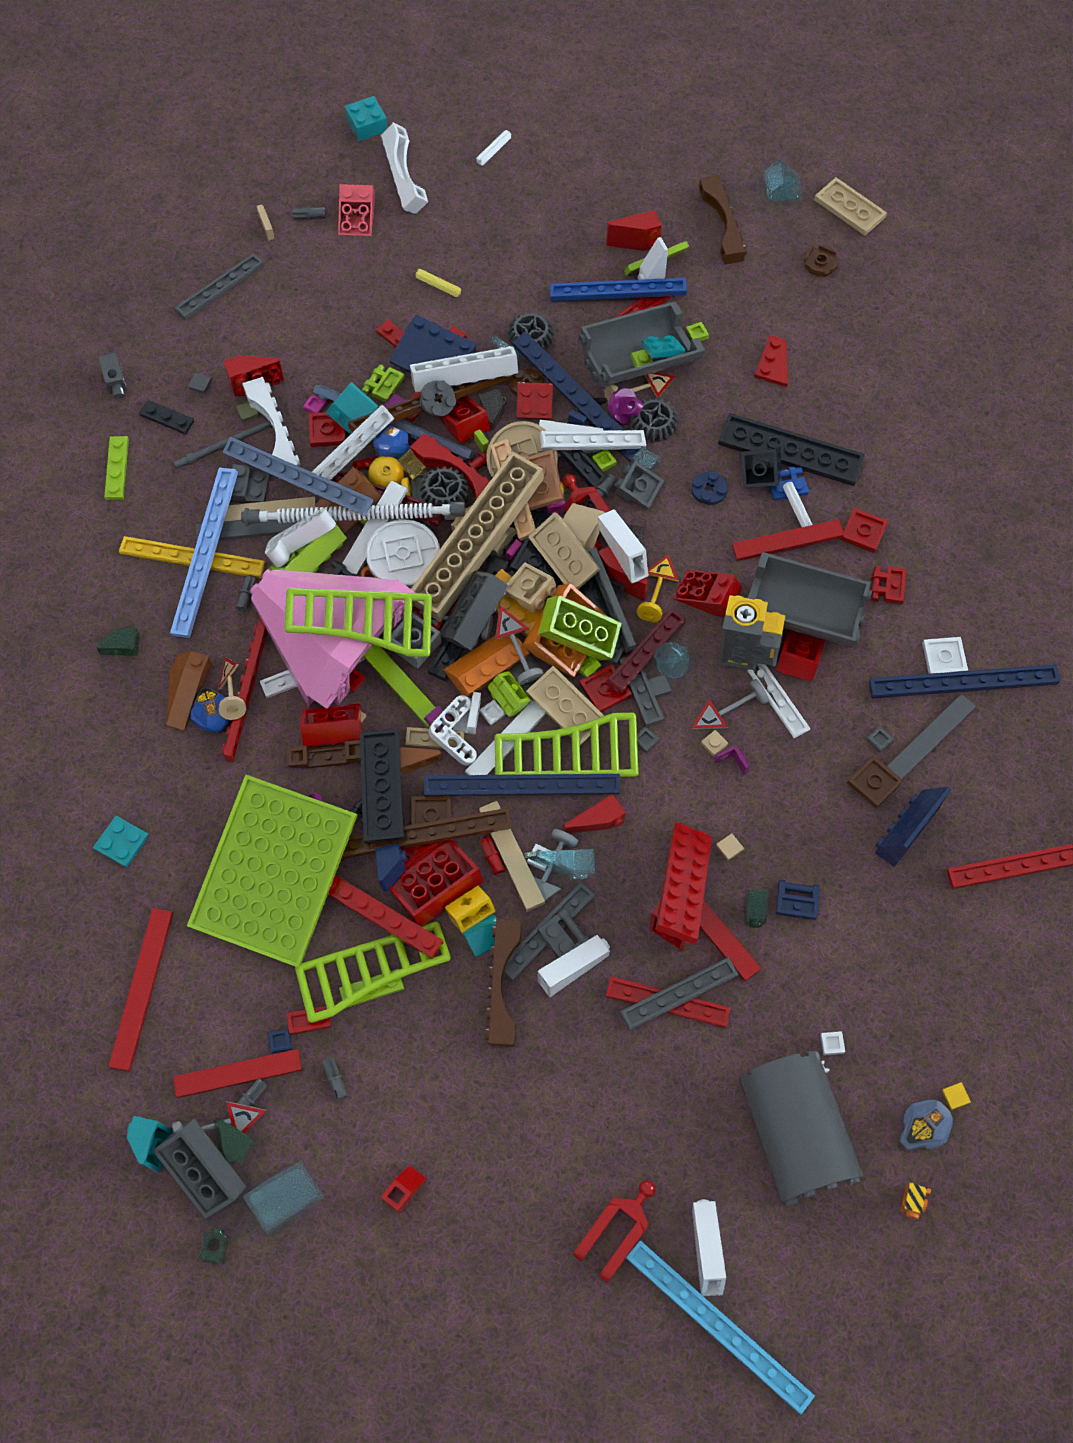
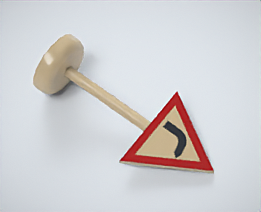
(656, 381)
(231, 706)

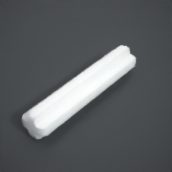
(493, 147)
(797, 505)

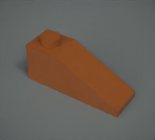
(417, 758)

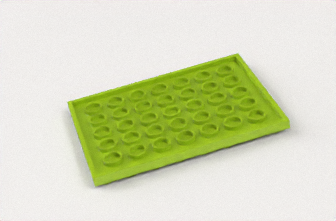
(272, 870)

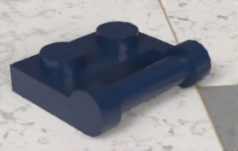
(797, 905)

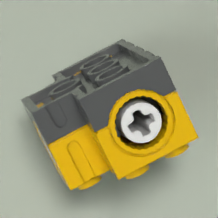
(750, 634)

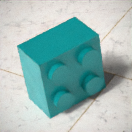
(366, 118)

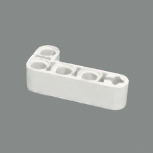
(298, 535)

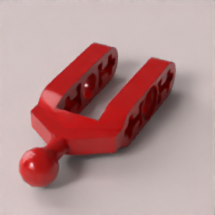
(581, 495)
(634, 1211)

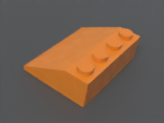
(554, 653)

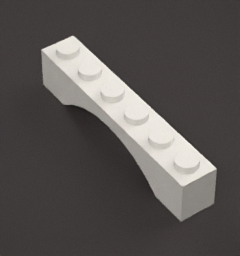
(396, 144)
(259, 398)

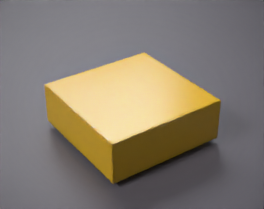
(956, 1096)

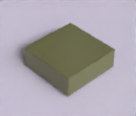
(246, 412)

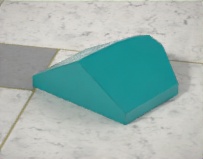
(480, 936)

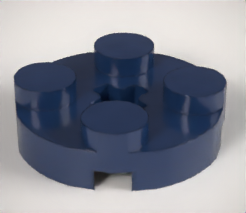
(709, 497)

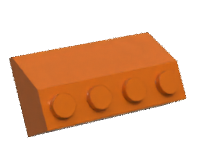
(483, 664)

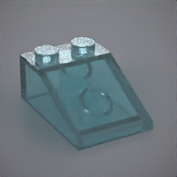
(566, 862)
(283, 1197)

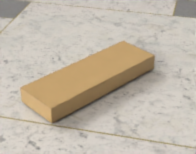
(420, 738)

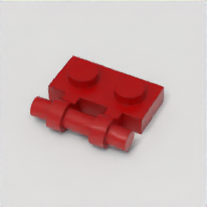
(894, 584)

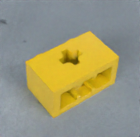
(470, 909)

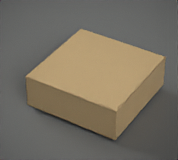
(729, 847)

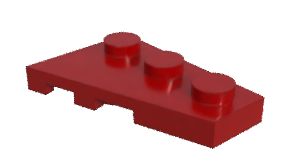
(773, 362)

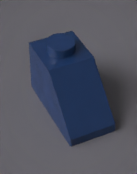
(390, 864)

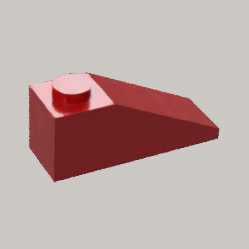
(598, 817)

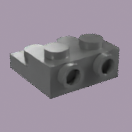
(250, 485)
(638, 485)

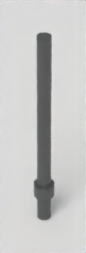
(192, 457)

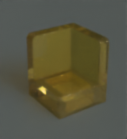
(411, 464)

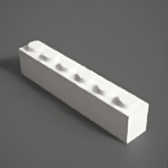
(466, 368)

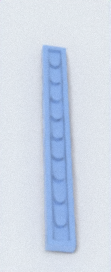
(204, 553)

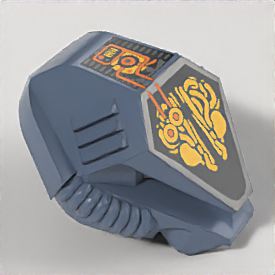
(926, 1125)

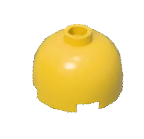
(384, 470)

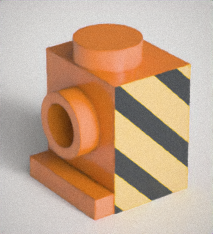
(914, 1200)

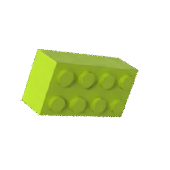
(579, 628)

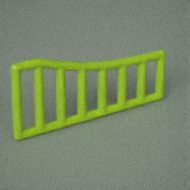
(367, 636)
(574, 730)
(369, 986)

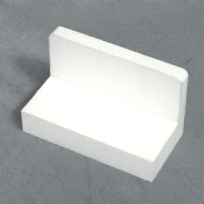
(469, 721)

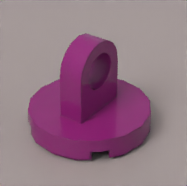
(624, 405)

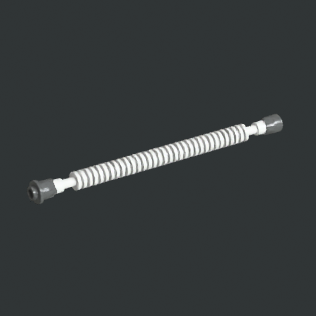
(454, 509)

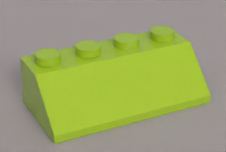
(314, 553)

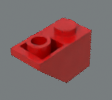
(403, 1189)

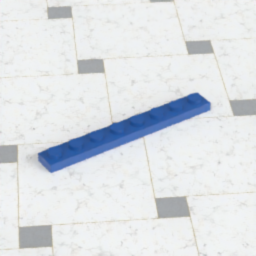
(618, 289)

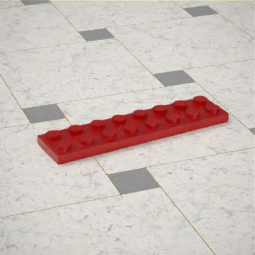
(684, 884)

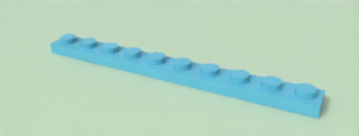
(720, 1327)

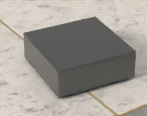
(199, 383)
(660, 686)
(646, 739)
(879, 739)

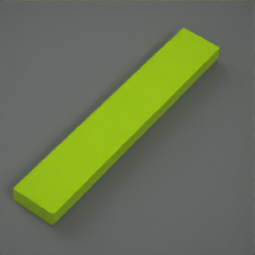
(399, 682)

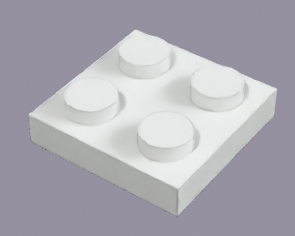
(944, 655)

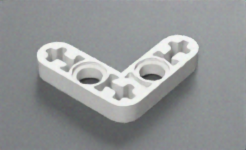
(447, 733)

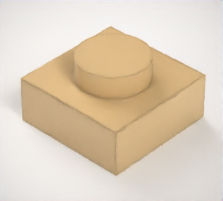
(714, 743)

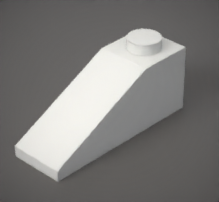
(655, 262)

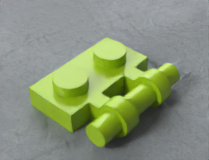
(387, 385)

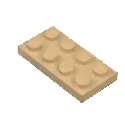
(850, 206)
(564, 551)
(563, 702)

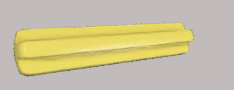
(438, 282)

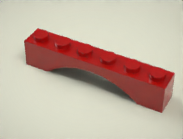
(434, 455)

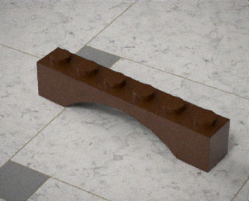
(714, 194)
(507, 940)

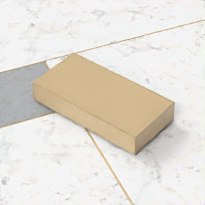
(265, 222)

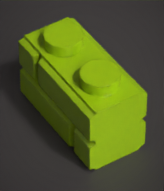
(508, 693)

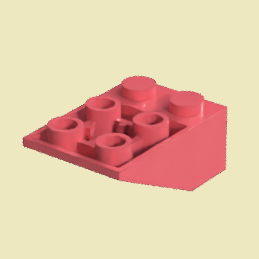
(356, 209)

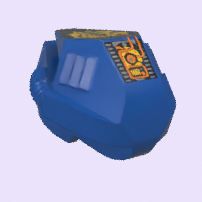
(391, 442)
(206, 711)

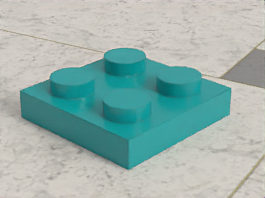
(662, 347)
(121, 841)

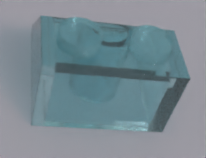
(782, 183)

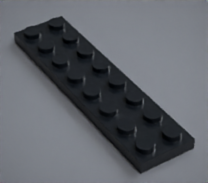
(796, 449)

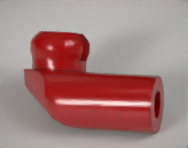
(363, 463)

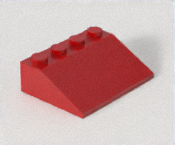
(434, 880)

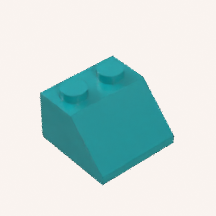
(350, 406)
(144, 1137)

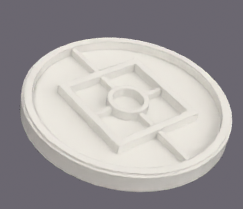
(401, 551)

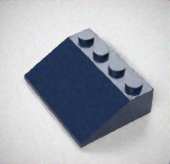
(428, 342)
(911, 824)

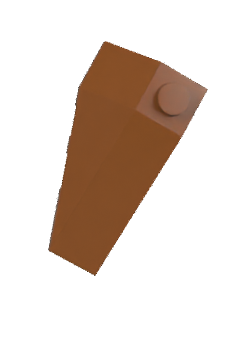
(186, 680)

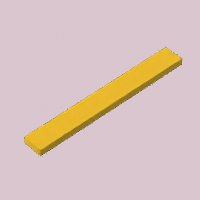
(183, 556)

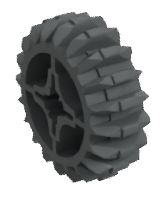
(532, 325)
(661, 426)
(452, 482)

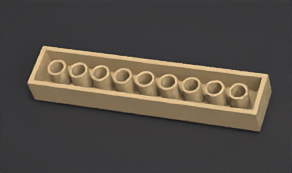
(478, 533)

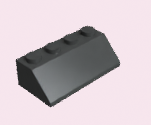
(473, 610)
(199, 1168)

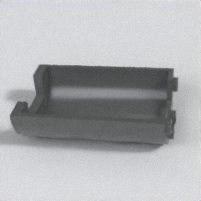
(611, 342)
(812, 598)
(800, 1127)

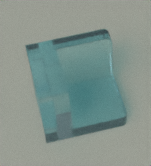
(646, 458)

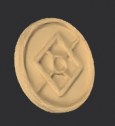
(523, 440)

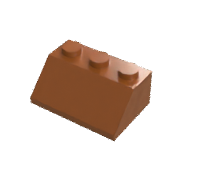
(358, 482)

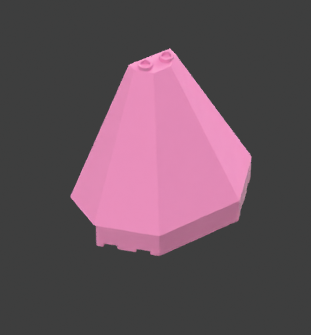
(322, 662)

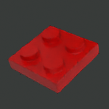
(534, 401)
(325, 430)
(864, 530)
(600, 693)

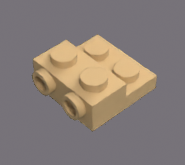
(530, 587)

